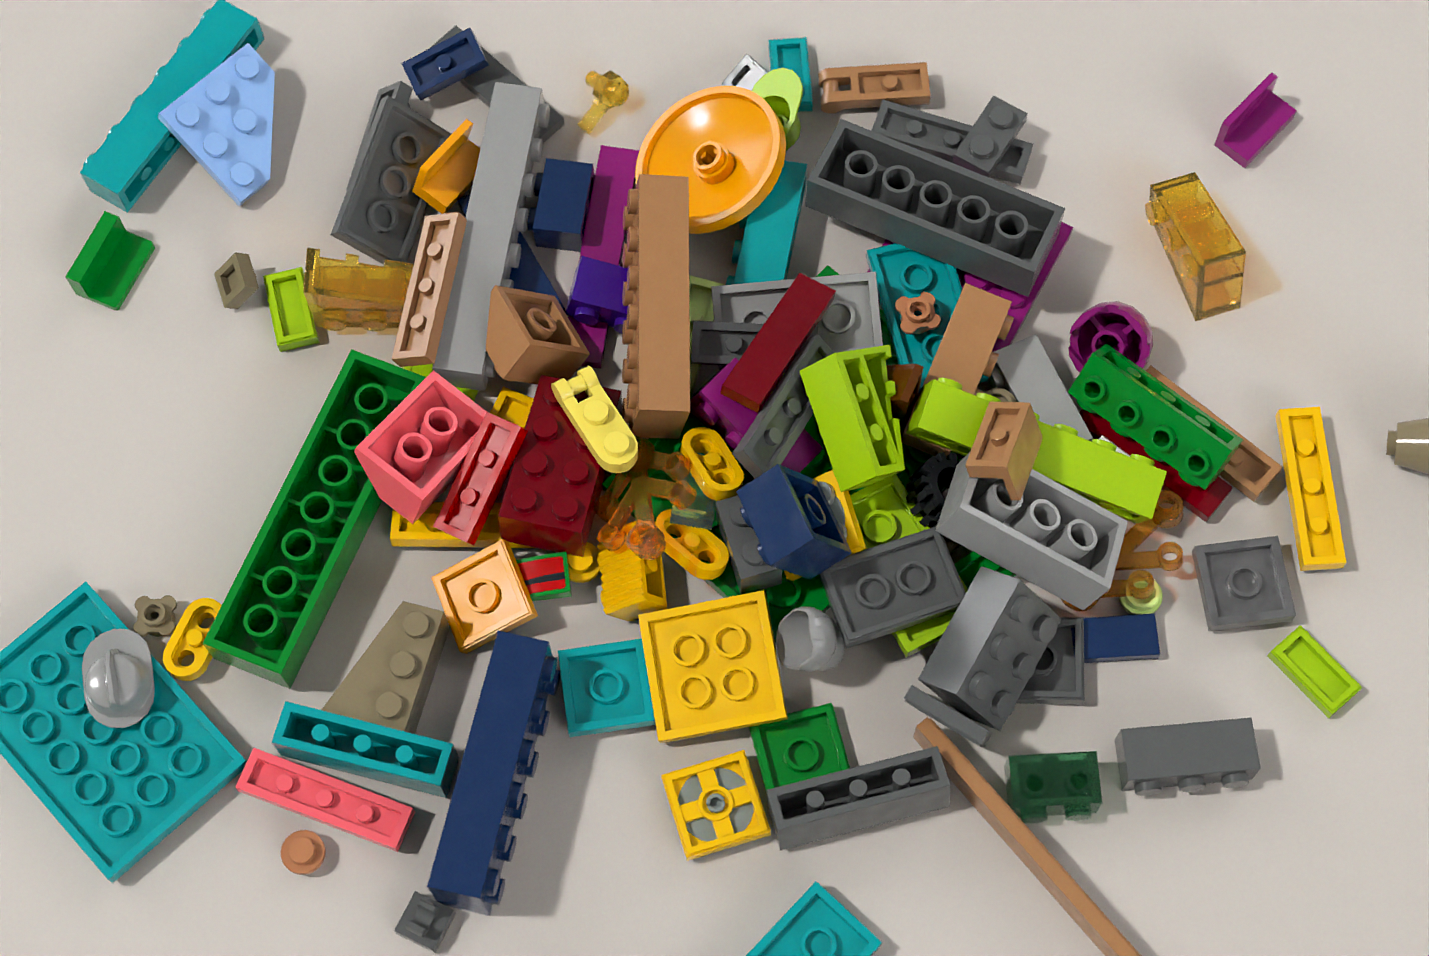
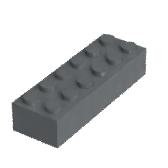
(934, 207)

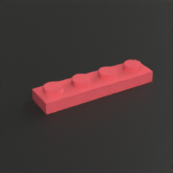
(325, 799)

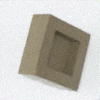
(236, 280)

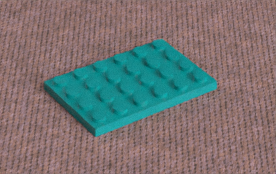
(104, 784)

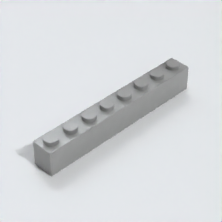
(492, 230)

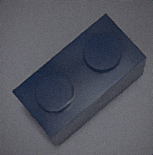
(562, 204)

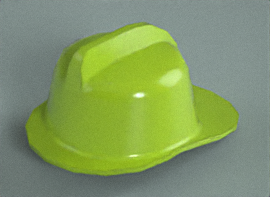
(783, 93)

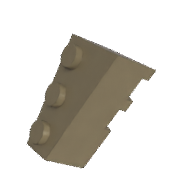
(395, 670)

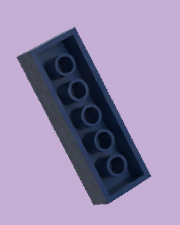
(494, 774)

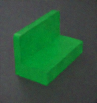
(109, 263)

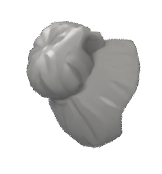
(809, 640)

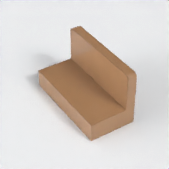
(1006, 445)

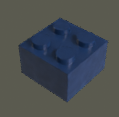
(792, 522)

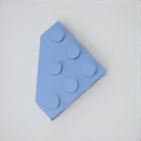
(229, 123)

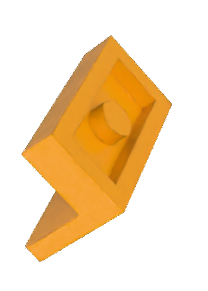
(448, 170)

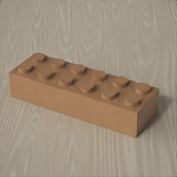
(657, 307)

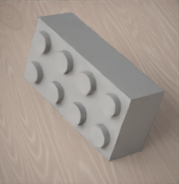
(1044, 537)

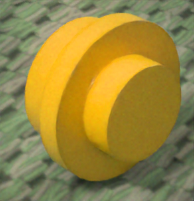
(584, 568)

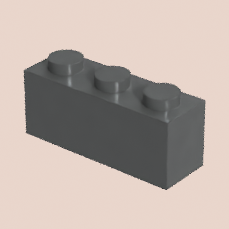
(1187, 755)

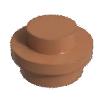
(303, 852)

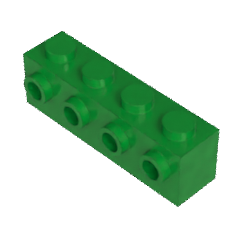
(1154, 417)

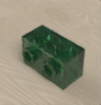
(1053, 785)

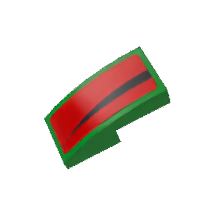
(546, 576)

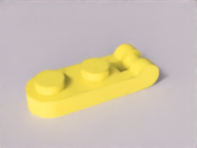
(597, 421)

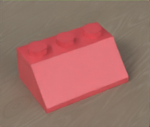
(420, 446)

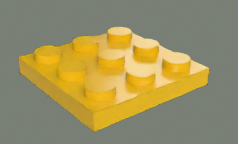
(712, 667)

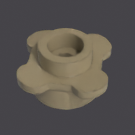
(163, 625)

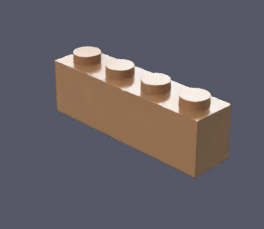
(967, 348)

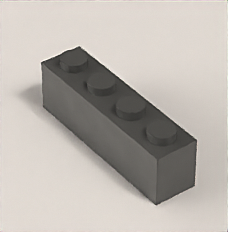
(859, 798)

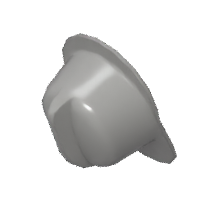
(118, 678)

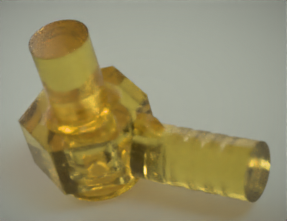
(608, 91)

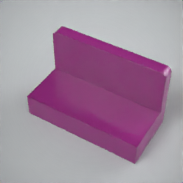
(1254, 123)

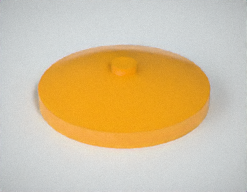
(725, 145)

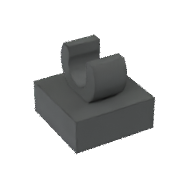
(425, 922)

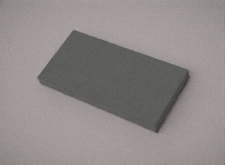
(379, 207)

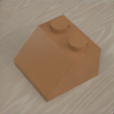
(531, 337)

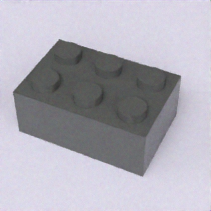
(990, 648)

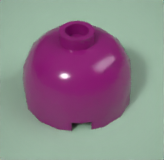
(1114, 325)

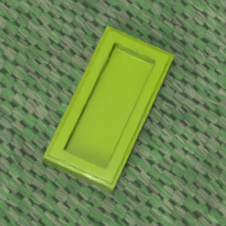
(289, 310)
(1314, 671)

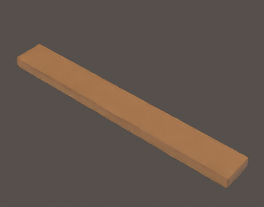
(1024, 843)

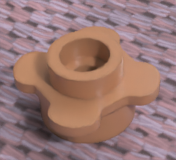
(917, 324)

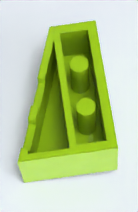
(855, 415)

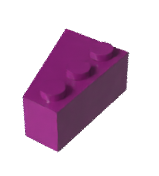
(733, 420)

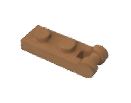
(872, 84)

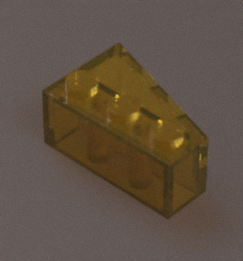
(1198, 245)
(355, 292)

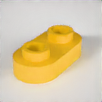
(715, 466)
(692, 547)
(189, 639)

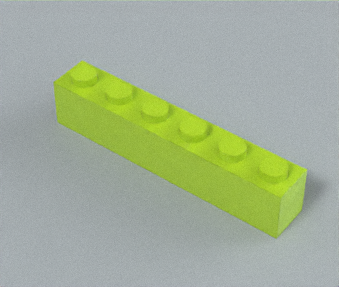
(1091, 469)

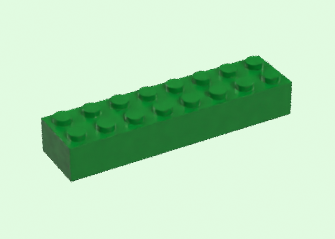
(309, 530)

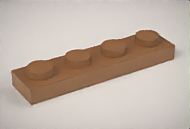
(429, 289)
(1249, 467)

